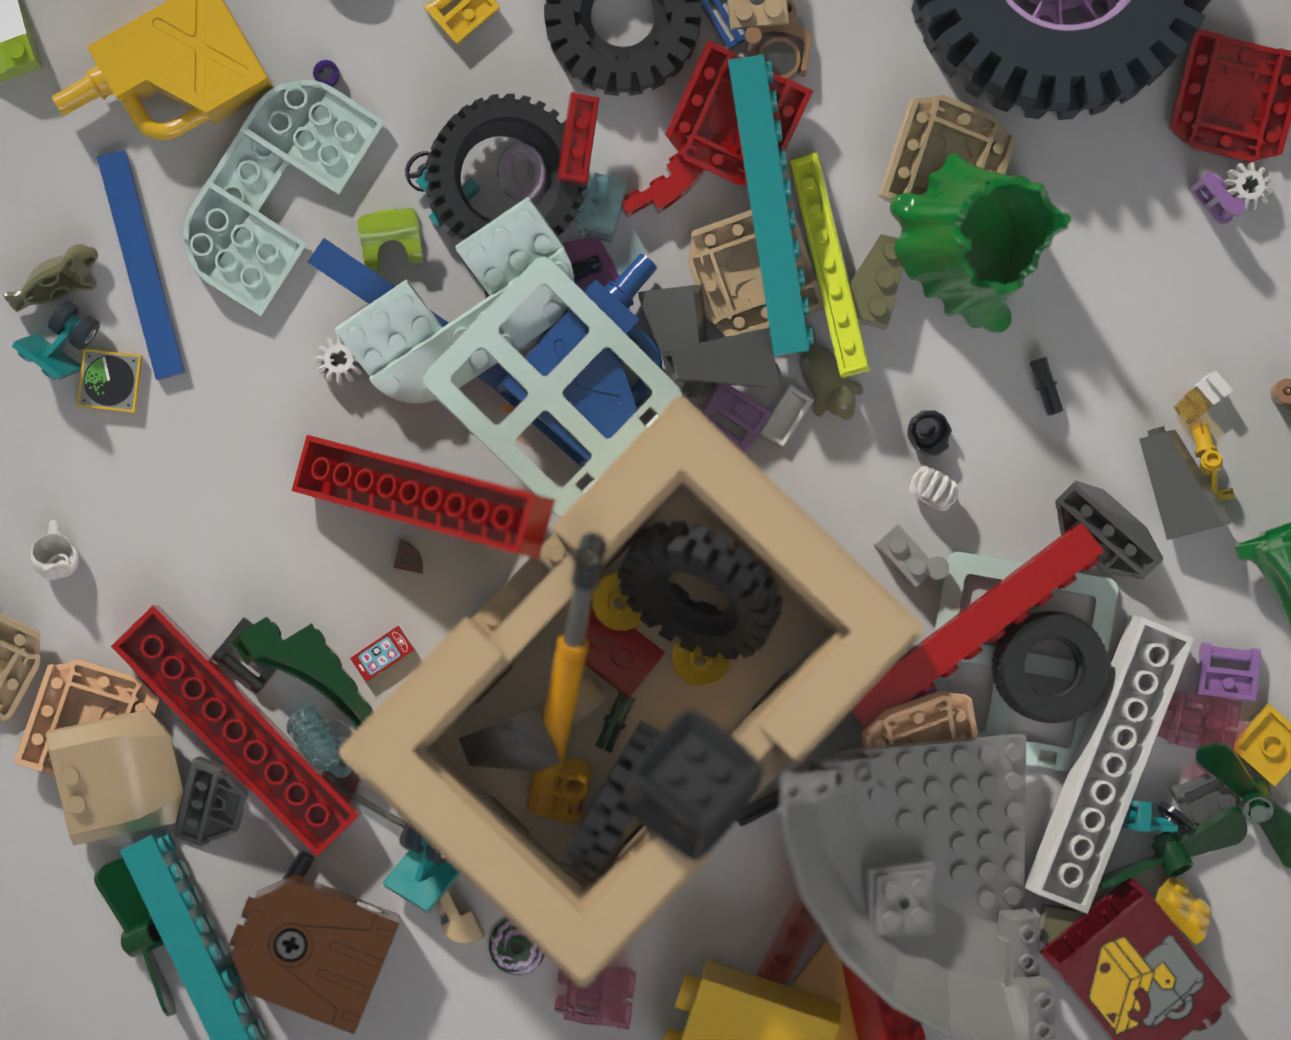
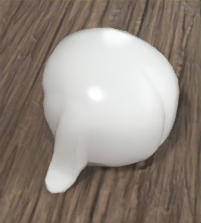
(54, 554)

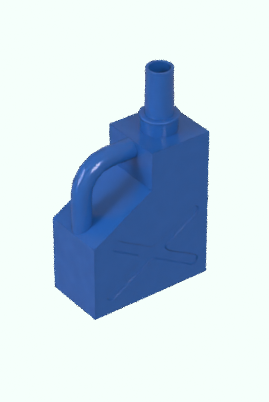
(602, 387)

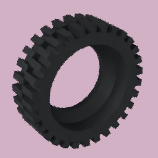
(491, 119)

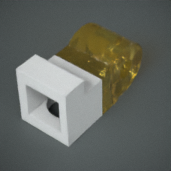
(1202, 397)

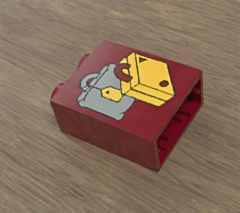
(1136, 969)

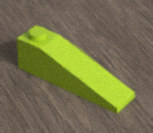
(17, 44)

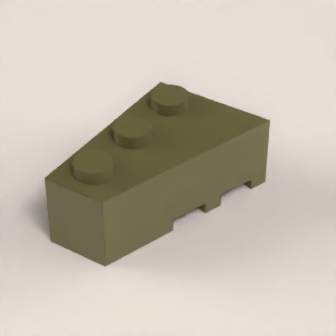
(877, 283)

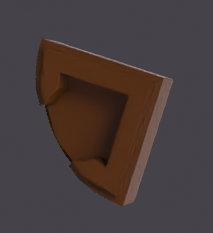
(408, 558)

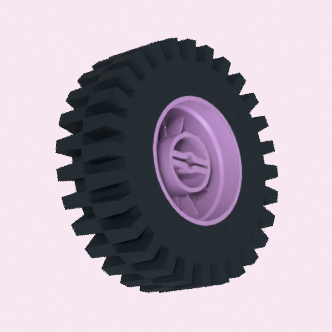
(1057, 65)

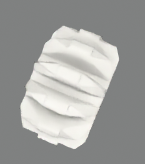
(1249, 175)
(341, 370)
(934, 488)

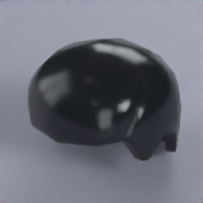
(929, 432)

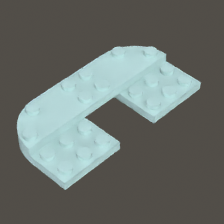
(292, 125)
(402, 338)

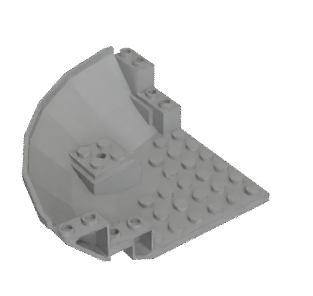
(950, 838)

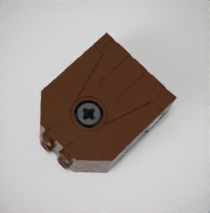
(334, 954)

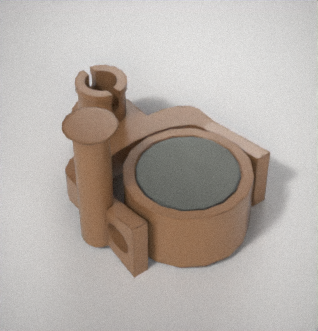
(781, 51)

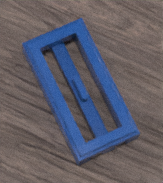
(716, 24)

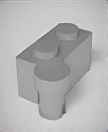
(909, 558)

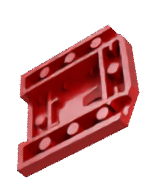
(1233, 98)
(706, 118)

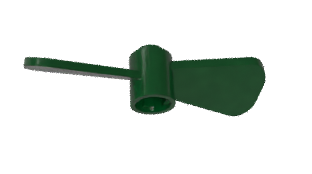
(1255, 794)
(1174, 852)
(139, 932)

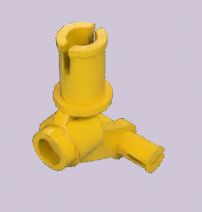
(1210, 461)

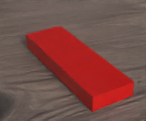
(578, 138)

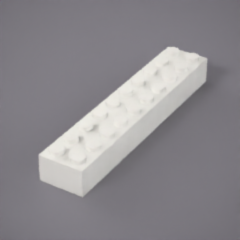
(1109, 763)

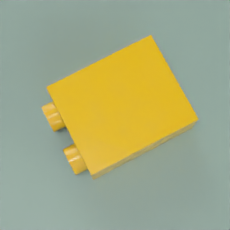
(749, 1007)

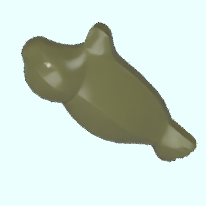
(56, 278)
(824, 381)

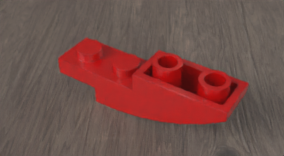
(664, 191)

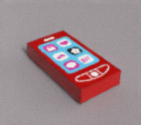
(382, 653)

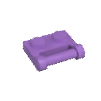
(1216, 199)
(740, 411)
(1226, 681)

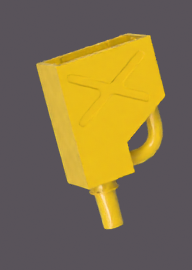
(181, 51)

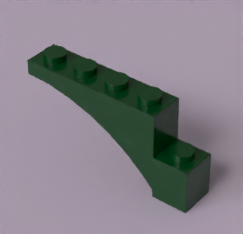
(306, 658)

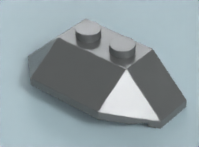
(1124, 539)
(211, 803)

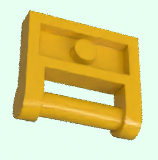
(463, 18)

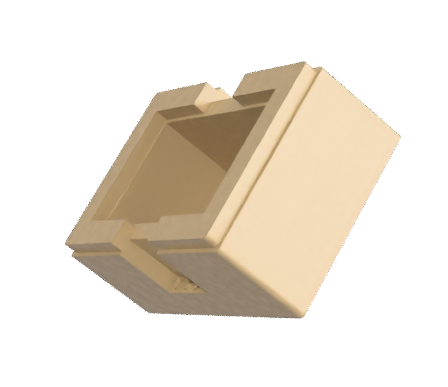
(819, 660)

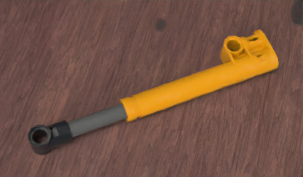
(567, 783)

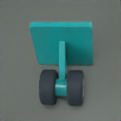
(70, 329)
(421, 874)

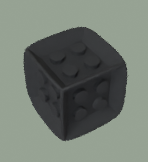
(693, 784)

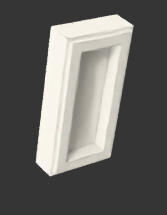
(786, 416)

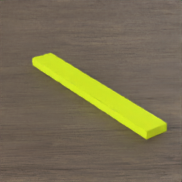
(829, 265)

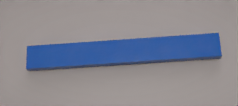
(141, 265)
(371, 286)

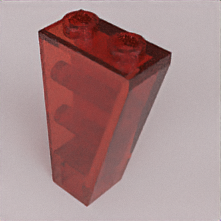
(788, 943)

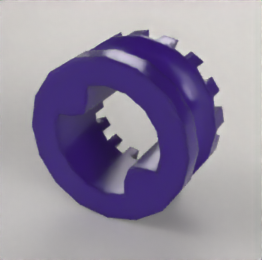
(319, 68)

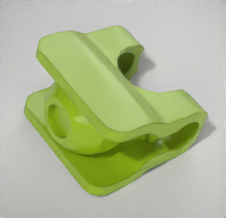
(390, 225)

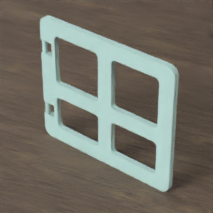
(545, 392)
(1105, 596)

